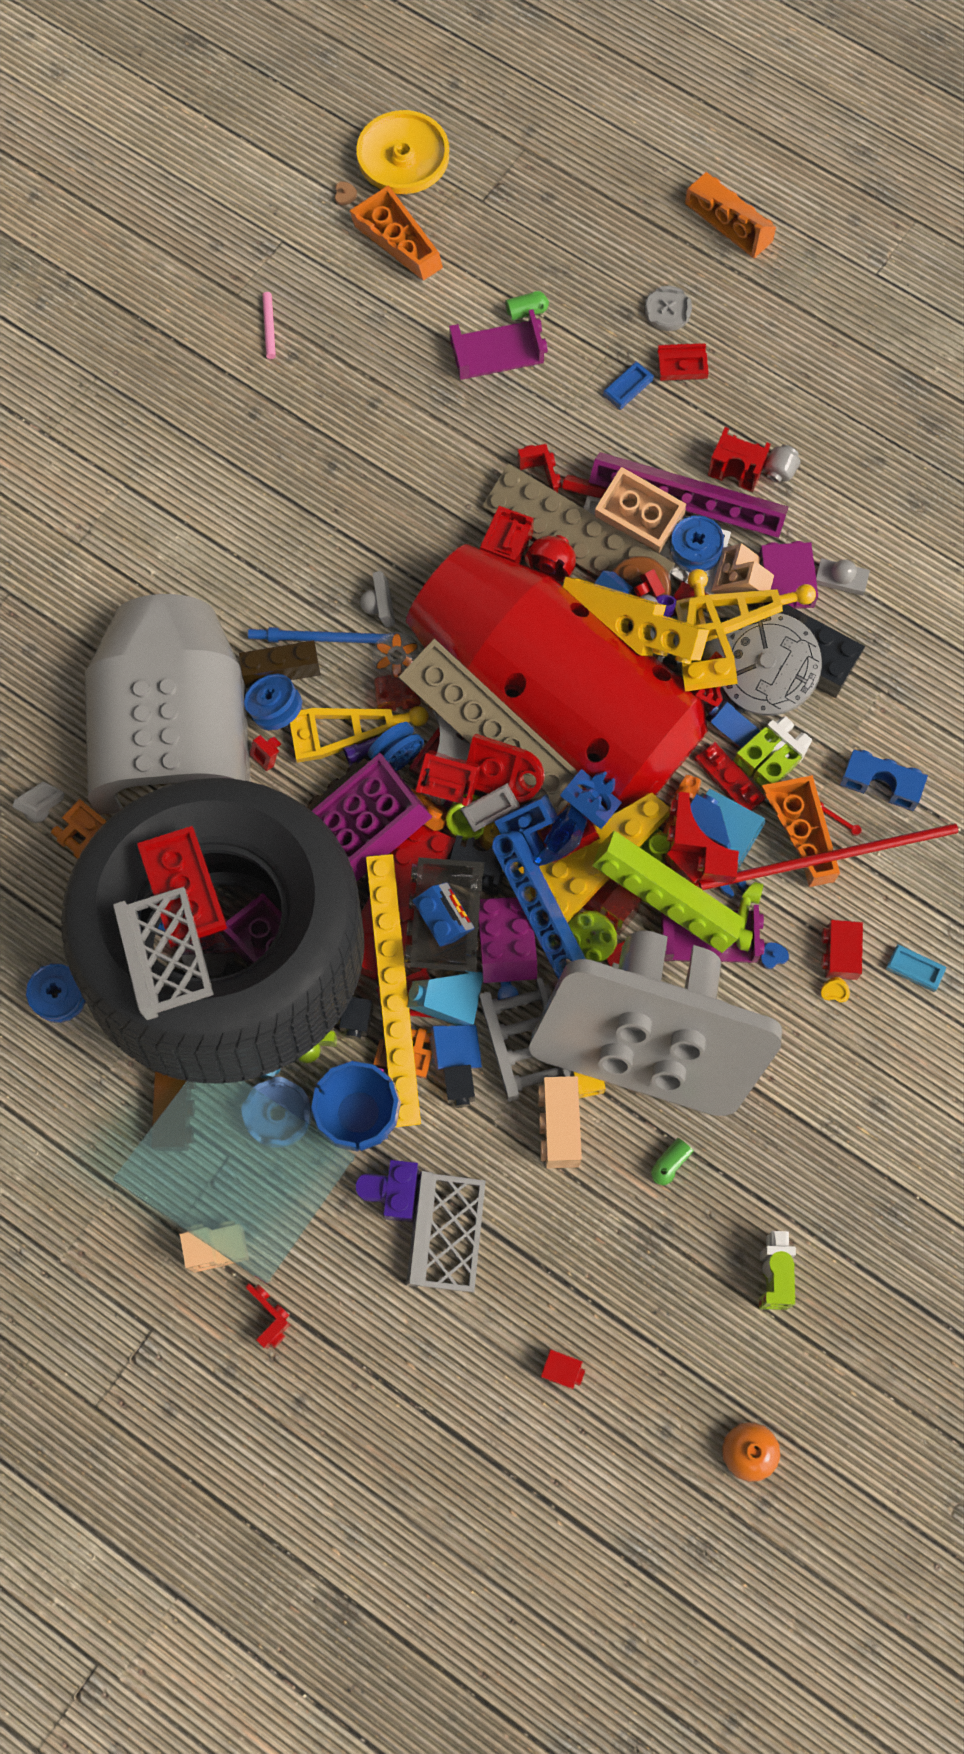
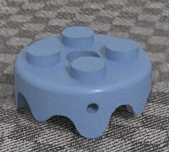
(288, 1096)

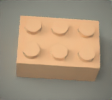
(640, 510)
(560, 1122)

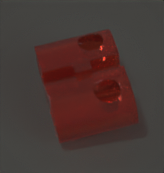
(394, 693)

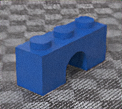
(905, 783)

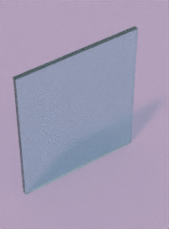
(235, 1172)

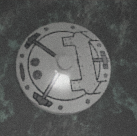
(775, 665)

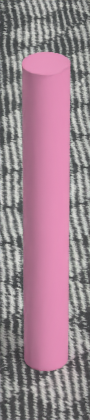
(268, 325)

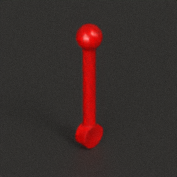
(855, 830)

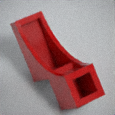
(716, 861)

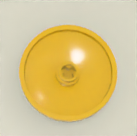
(403, 151)

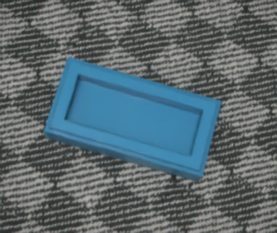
(916, 968)

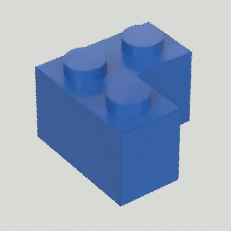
(527, 821)

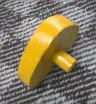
(835, 989)

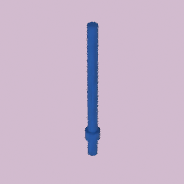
(273, 635)

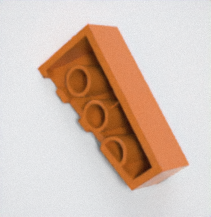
(730, 215)
(803, 819)

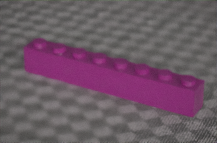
(699, 496)

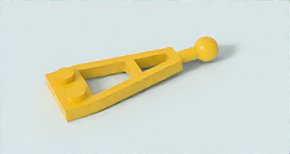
(804, 595)
(709, 672)
(306, 736)

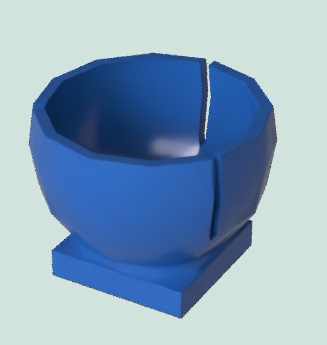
(355, 1106)

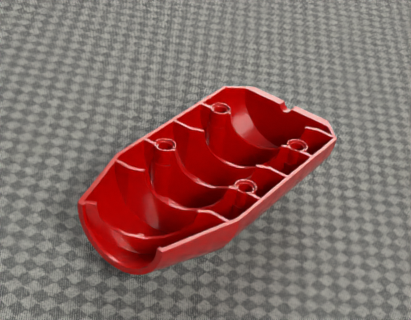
(563, 669)

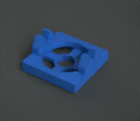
(589, 801)

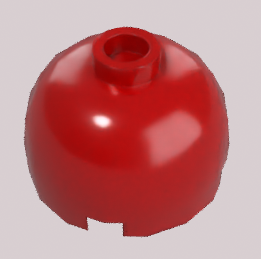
(552, 556)

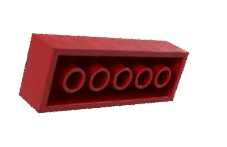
(423, 844)

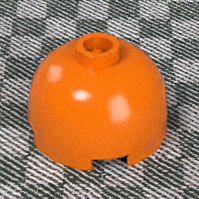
(740, 1444)

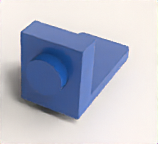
(732, 723)

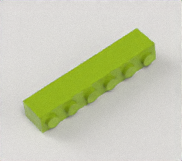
(668, 891)

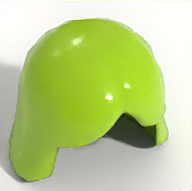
(458, 823)

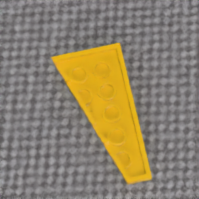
(575, 879)

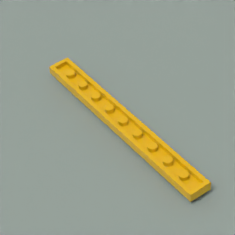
(393, 985)

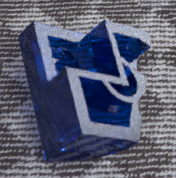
(563, 836)

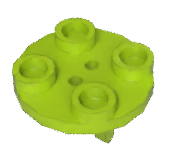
(602, 943)

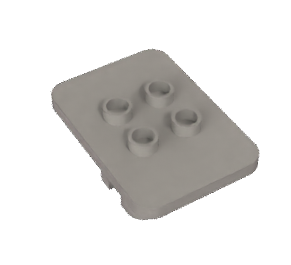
(653, 1034)

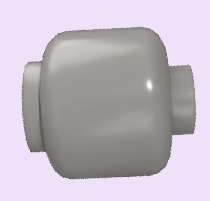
(782, 463)

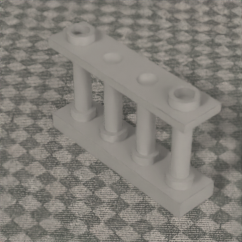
(499, 1033)

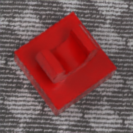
(650, 585)
(265, 751)

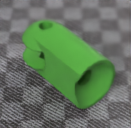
(519, 306)
(671, 1161)

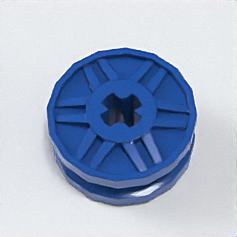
(696, 543)
(273, 702)
(397, 745)
(40, 990)

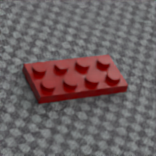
(175, 863)

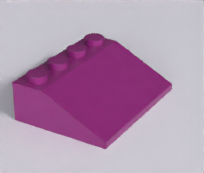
(372, 813)

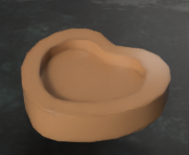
(345, 193)

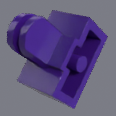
(395, 1190)

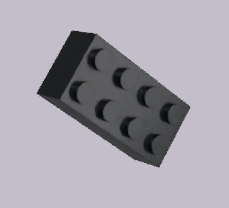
(837, 652)

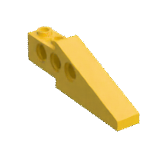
(618, 608)

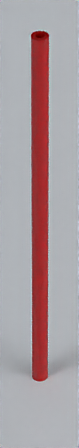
(838, 854)

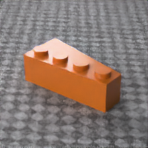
(395, 230)

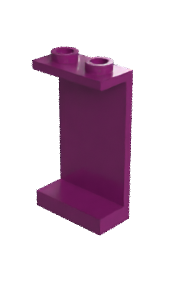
(498, 348)
(681, 941)

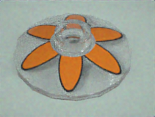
(392, 642)

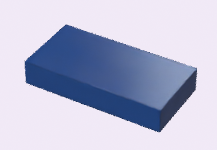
(628, 385)

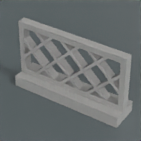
(141, 965)
(422, 1229)

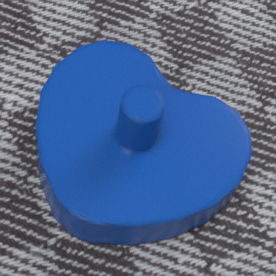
(774, 955)

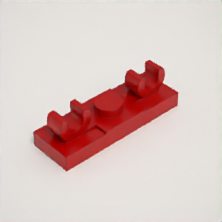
(729, 777)

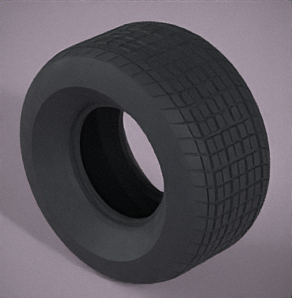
(262, 1012)

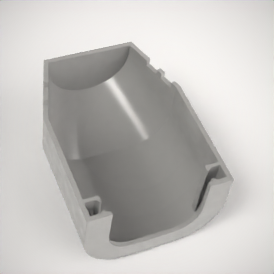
(163, 700)

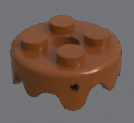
(634, 566)

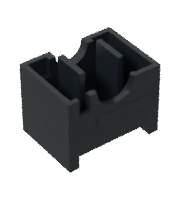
(492, 871)

